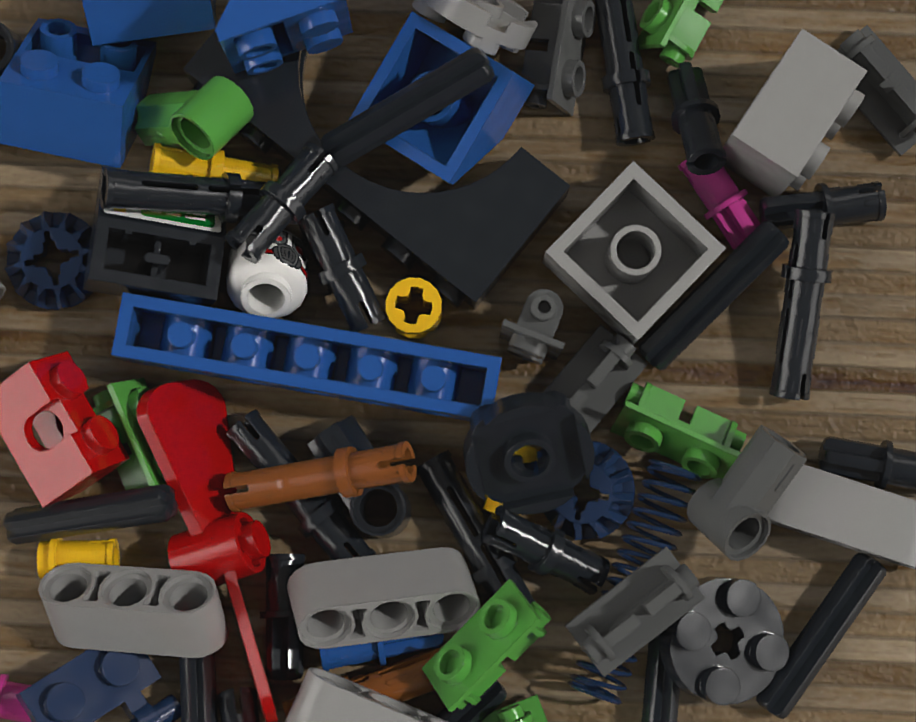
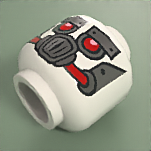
(273, 284)

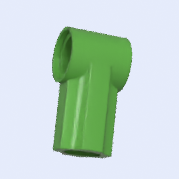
(195, 119)

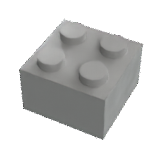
(798, 105)
(632, 253)

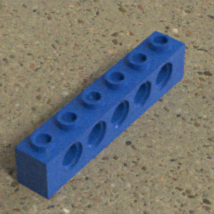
(304, 357)

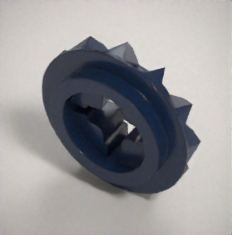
(30, 244)
(601, 514)

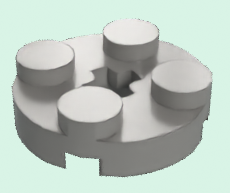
(486, 22)

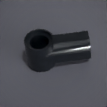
(349, 433)

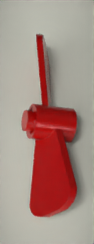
(189, 441)

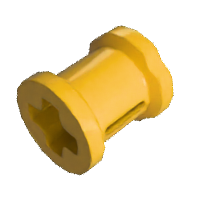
(402, 293)

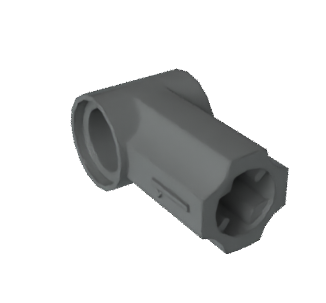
(736, 507)

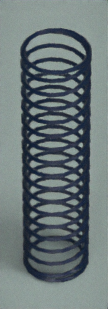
(591, 686)

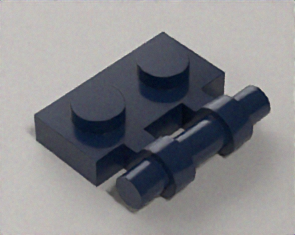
(96, 685)

